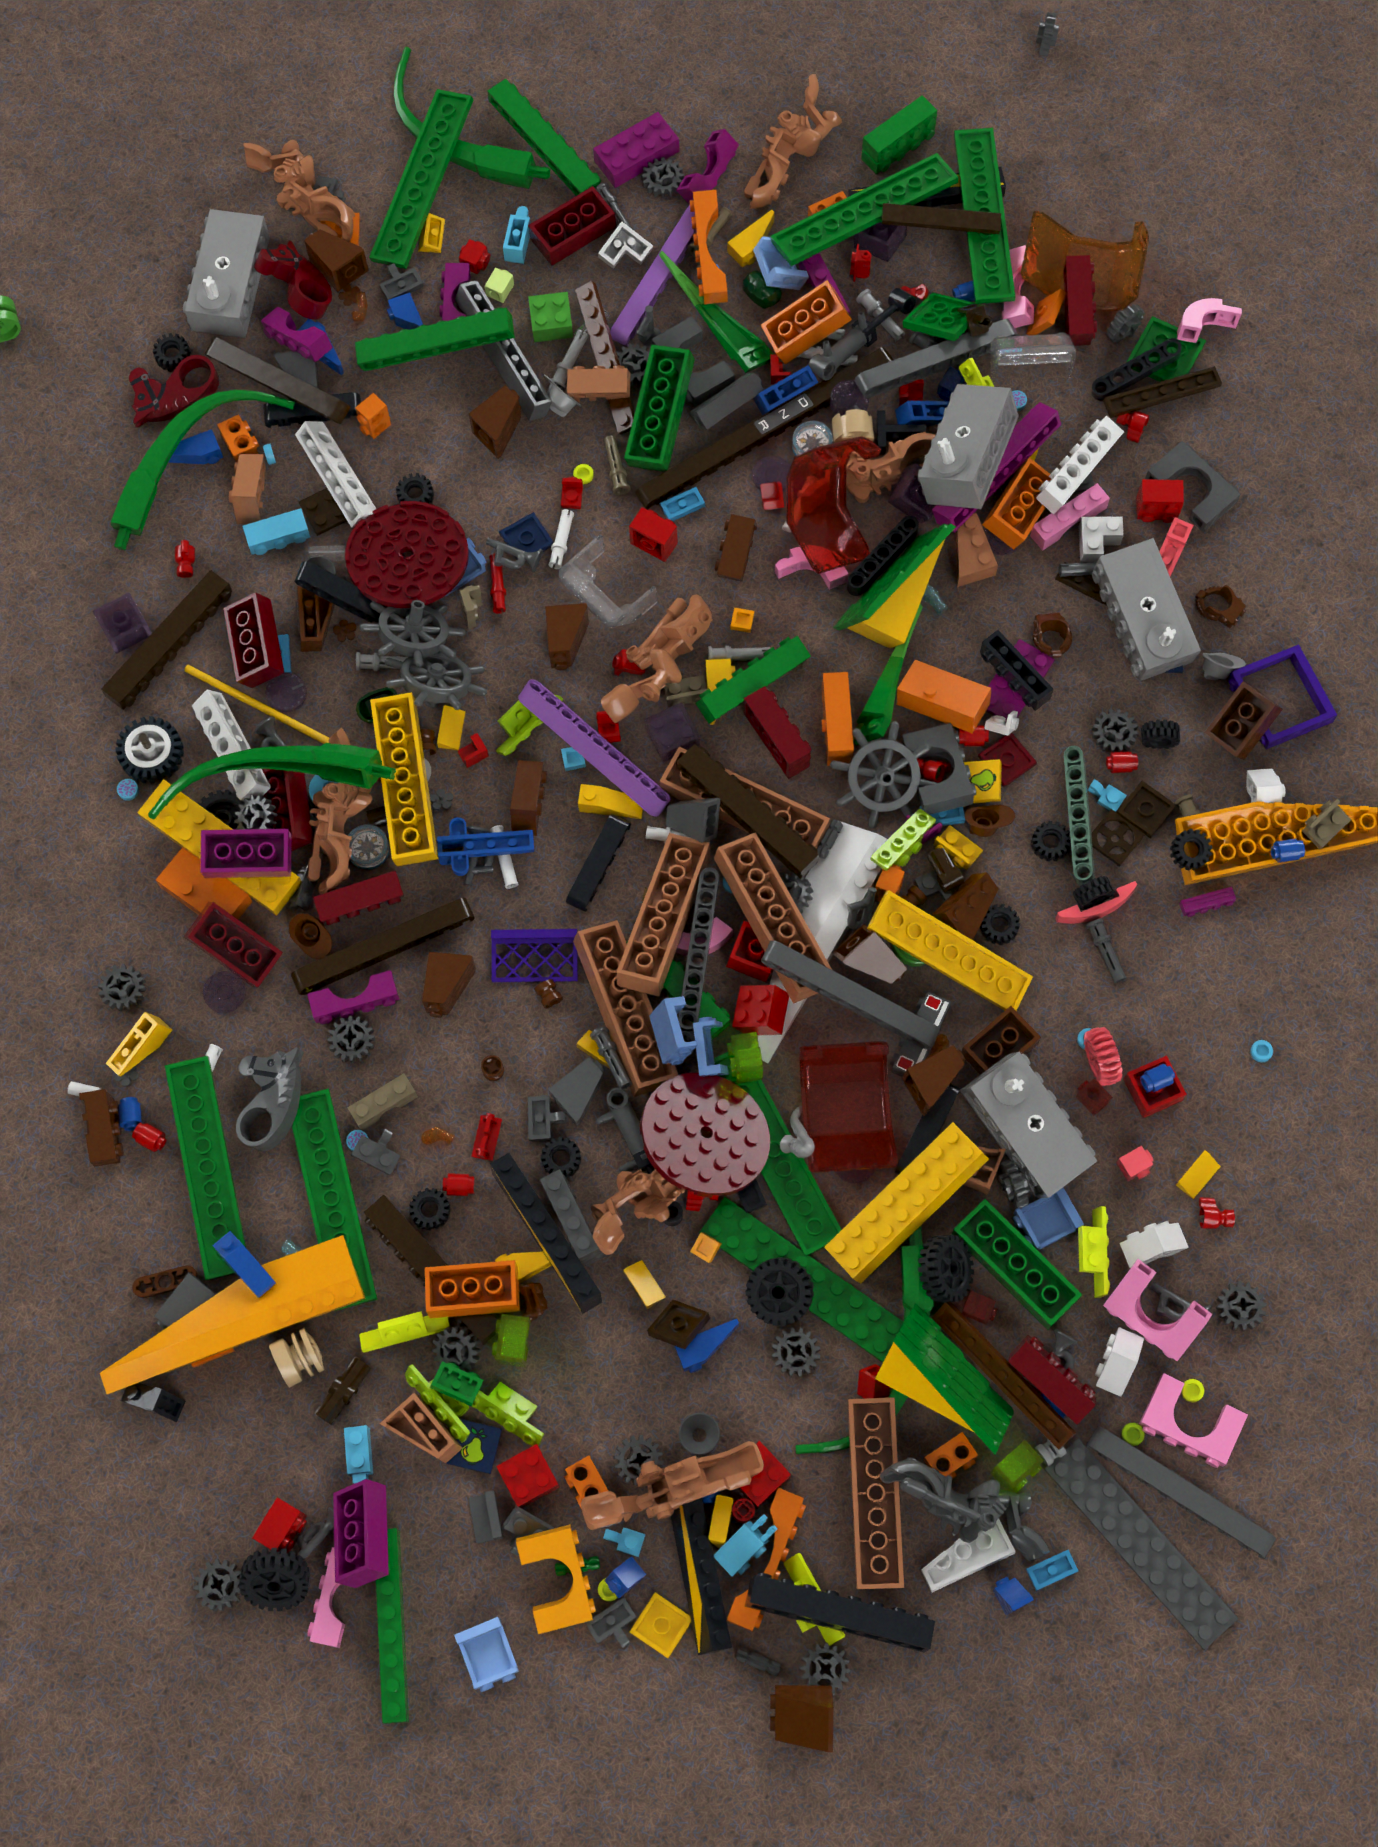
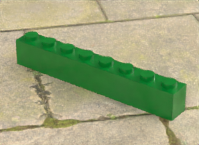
(542, 137)
(434, 339)
(392, 1637)

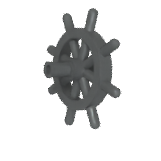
(413, 630)
(436, 679)
(882, 774)

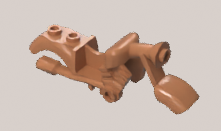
(796, 138)
(298, 188)
(872, 475)
(666, 642)
(335, 805)
(649, 1195)
(675, 1485)

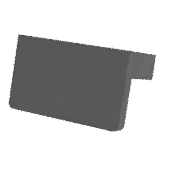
(485, 1517)

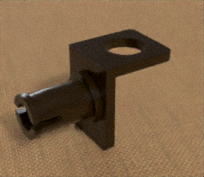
(976, 319)

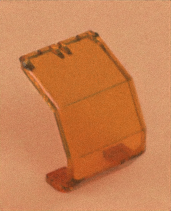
(1116, 265)

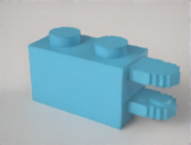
(517, 236)
(358, 1452)
(743, 1546)

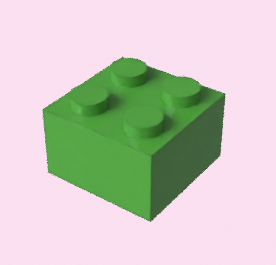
(550, 317)

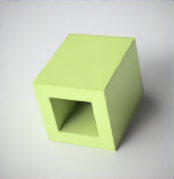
(499, 285)

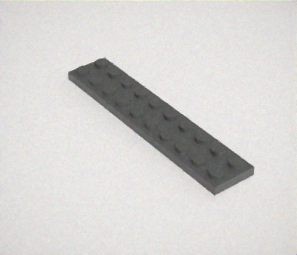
(1141, 1544)

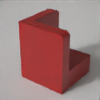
(911, 392)
(772, 495)
(474, 751)
(870, 1387)

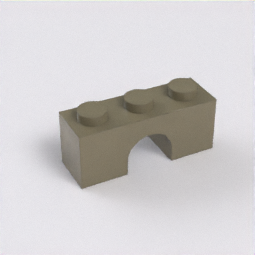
(391, 1095)

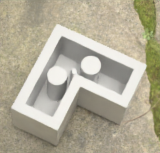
(622, 242)
(1095, 533)
(1264, 786)
(1154, 1243)
(1120, 1361)

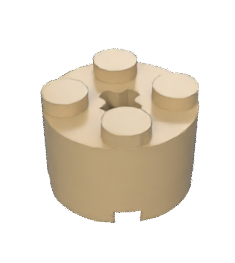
(852, 425)

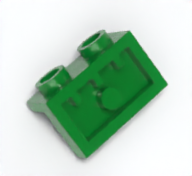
(457, 1383)

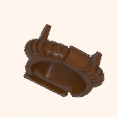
(1230, 616)
(1051, 622)
(535, 1300)

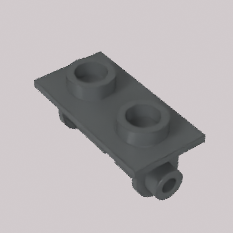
(303, 896)

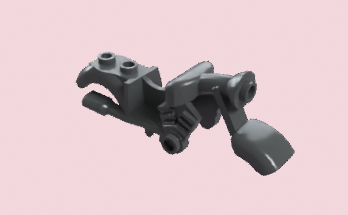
(970, 1511)

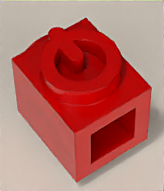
(476, 255)

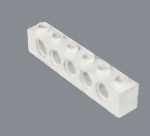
(1079, 464)
(335, 471)
(228, 738)

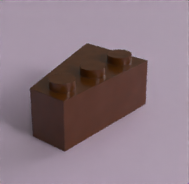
(735, 547)
(314, 619)
(527, 796)
(968, 904)
(102, 1128)

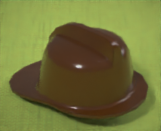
(987, 819)
(310, 935)

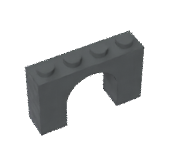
(702, 384)
(1184, 461)
(957, 789)
(571, 1217)

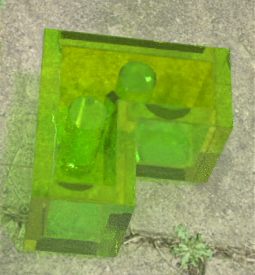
(746, 1058)
(512, 1340)
(1016, 1466)

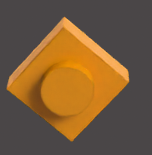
(742, 620)
(705, 1247)

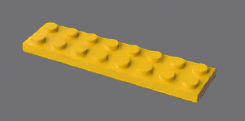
(949, 952)

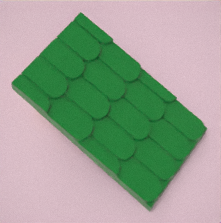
(892, 601)
(939, 1377)

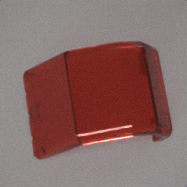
(818, 505)
(847, 1106)

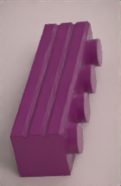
(1207, 901)

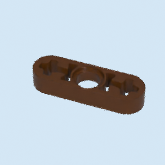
(147, 1280)

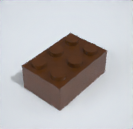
(1243, 720)
(1003, 1036)

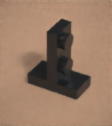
(894, 432)
(154, 1400)

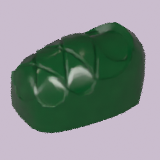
(758, 292)
(363, 705)

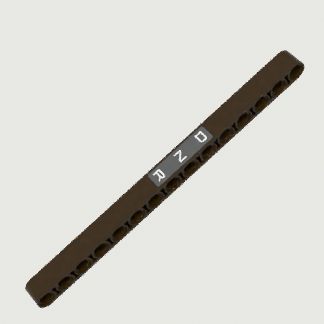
(752, 434)

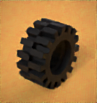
(170, 342)
(419, 482)
(1160, 734)
(1051, 829)
(1203, 849)
(1093, 892)
(1000, 912)
(561, 1144)
(426, 1196)

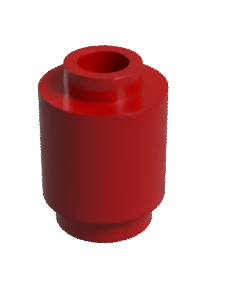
(978, 737)
(1122, 762)
(149, 1137)
(458, 1184)

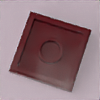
(1013, 757)

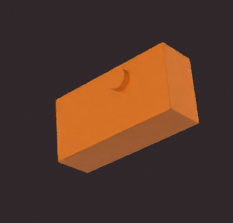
(806, 322)
(1017, 506)
(943, 696)
(837, 717)
(188, 885)
(472, 1289)

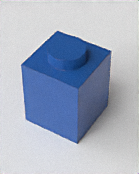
(625, 1577)

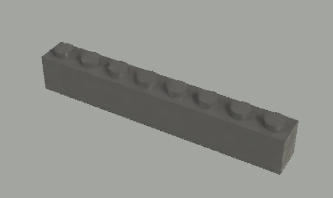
(507, 356)

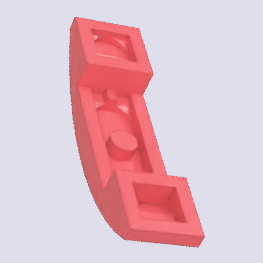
(1174, 543)
(1074, 915)

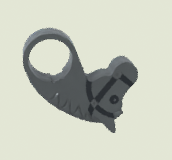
(279, 1095)

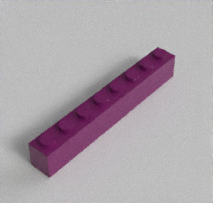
(1024, 441)

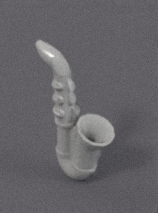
(803, 1145)

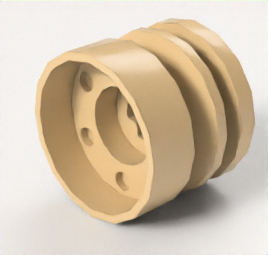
(296, 1357)

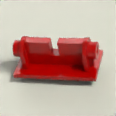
(860, 263)
(486, 1137)

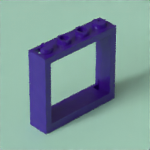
(1311, 683)

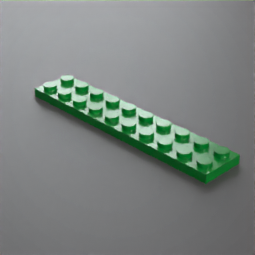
(421, 178)
(982, 192)
(863, 209)
(204, 1159)
(790, 1177)
(329, 1182)
(833, 1300)

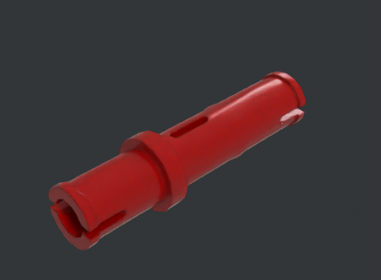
(498, 591)

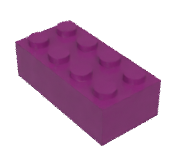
(632, 149)
(246, 853)
(360, 1533)

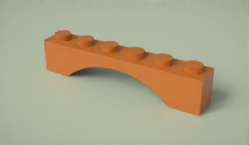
(713, 279)
(784, 1512)

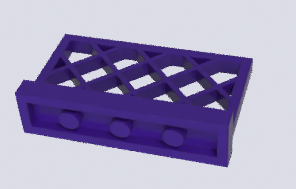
(539, 937)

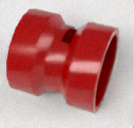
(743, 1515)

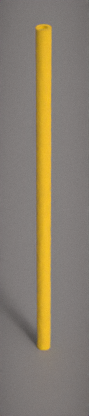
(256, 704)

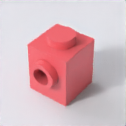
(1136, 1163)

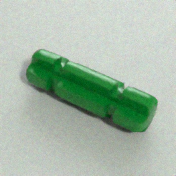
(592, 1563)

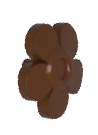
(349, 294)
(345, 630)

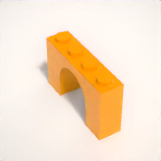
(575, 1605)

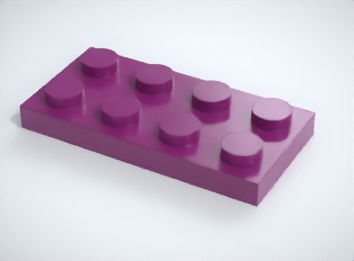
(1005, 700)

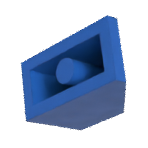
(404, 312)

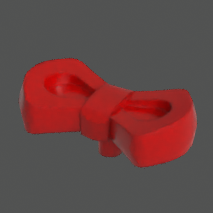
(918, 292)

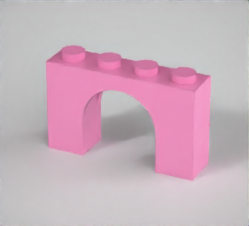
(1170, 1338)
(1160, 1420)

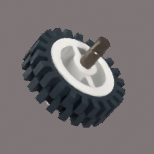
(149, 749)

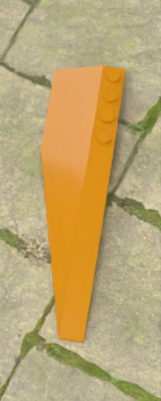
(1246, 833)
(305, 1288)

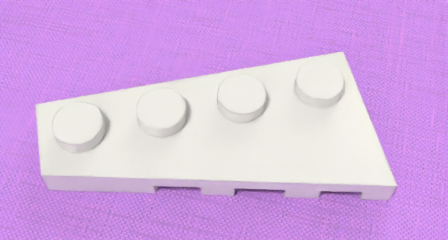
(967, 1558)

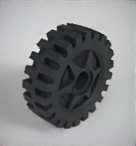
(223, 806)
(946, 1268)
(762, 1293)
(274, 1579)

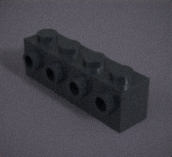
(1016, 670)

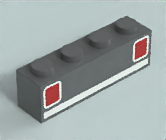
(933, 1009)

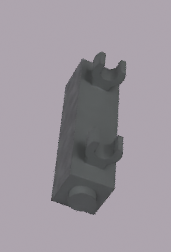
(727, 400)

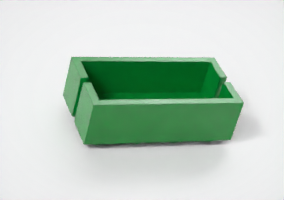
(899, 135)

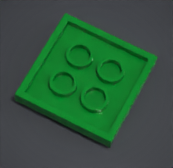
(939, 317)
(1158, 332)

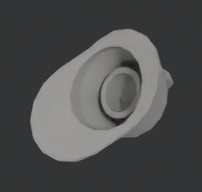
(561, 402)
(1220, 665)

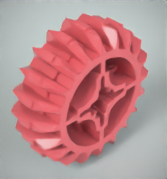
(1103, 1056)

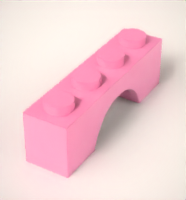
(1021, 310)
(1054, 526)
(326, 1627)

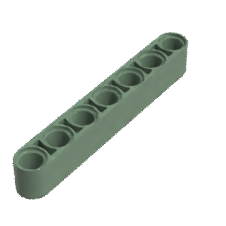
(1075, 807)

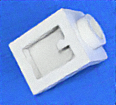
(1001, 725)

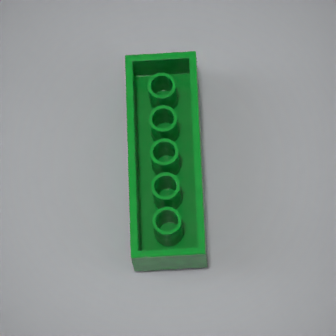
(659, 408)
(1017, 1264)

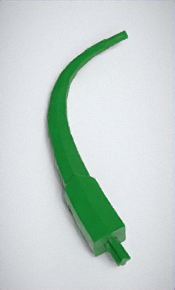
(489, 161)
(142, 484)
(329, 761)
(911, 1293)

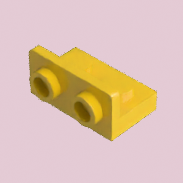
(958, 847)

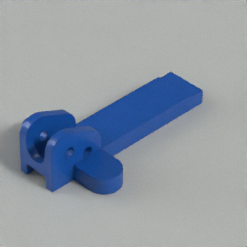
(480, 845)

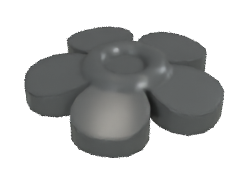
(441, 799)
(127, 1077)

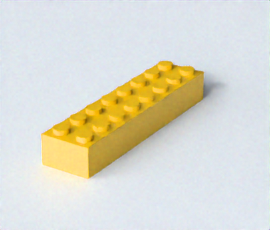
(406, 795)
(183, 824)
(906, 1203)

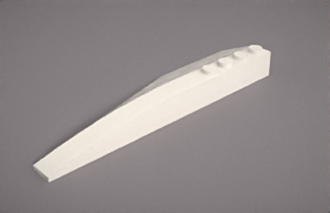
(836, 882)

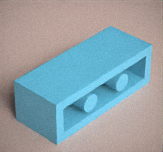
(276, 532)

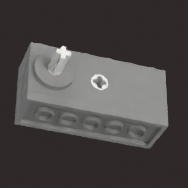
(225, 274)
(968, 446)
(1145, 609)
(1029, 1124)

